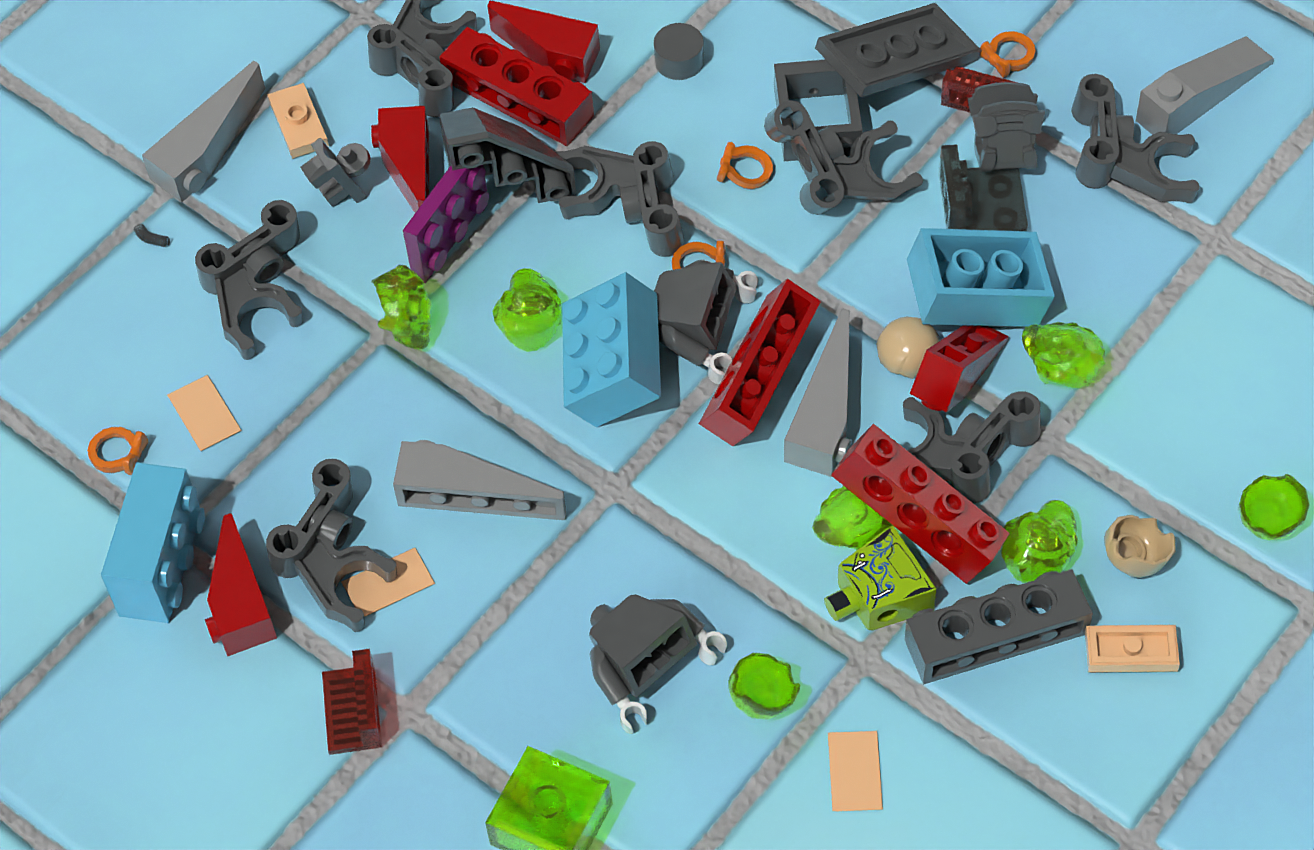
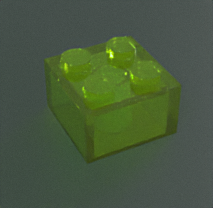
(548, 806)

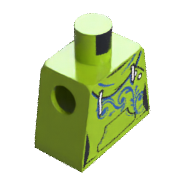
(881, 583)

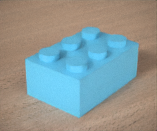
(979, 277)
(611, 350)
(153, 543)

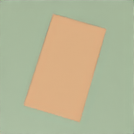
(204, 412)
(373, 593)
(854, 771)

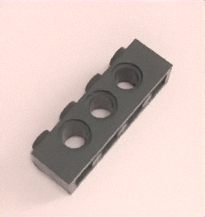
(983, 644)

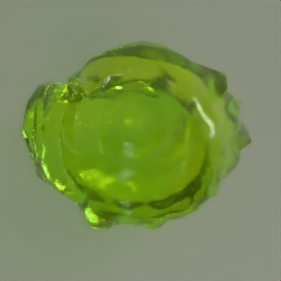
(404, 306)
(528, 310)
(1064, 353)
(847, 520)
(1040, 541)

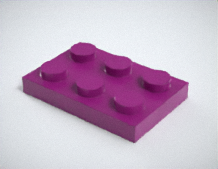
(444, 218)

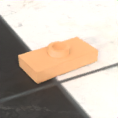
(297, 119)
(1132, 648)

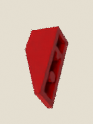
(547, 38)
(404, 150)
(955, 365)
(235, 597)

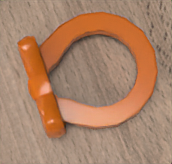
(1005, 66)
(733, 152)
(715, 253)
(137, 443)

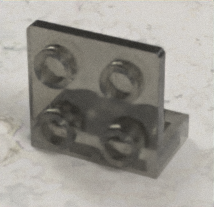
(980, 198)

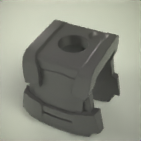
(1005, 125)

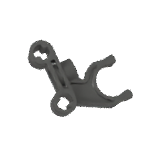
(414, 49)
(1115, 154)
(827, 166)
(638, 183)
(243, 273)
(977, 442)
(314, 543)

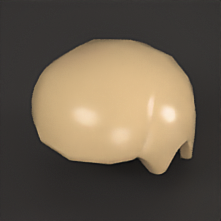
(904, 345)
(1138, 546)

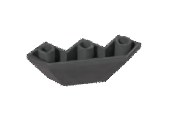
(506, 152)

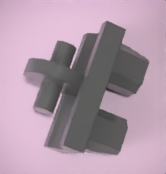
(334, 173)

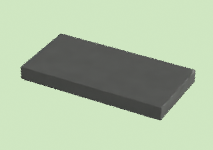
(897, 49)

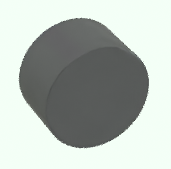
(679, 51)

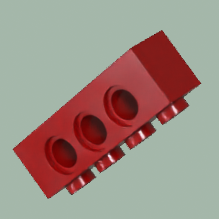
(518, 86)
(759, 363)
(920, 504)

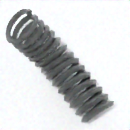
(150, 236)

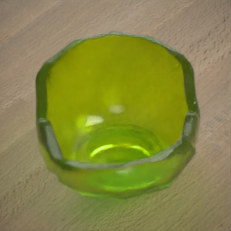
(1273, 506)
(762, 686)

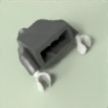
(695, 309)
(642, 643)

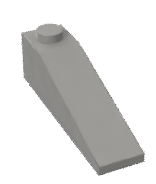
(1199, 85)
(196, 146)
(820, 424)
(451, 480)

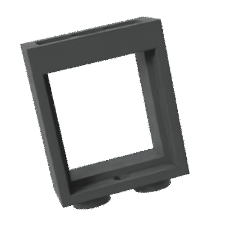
(816, 79)

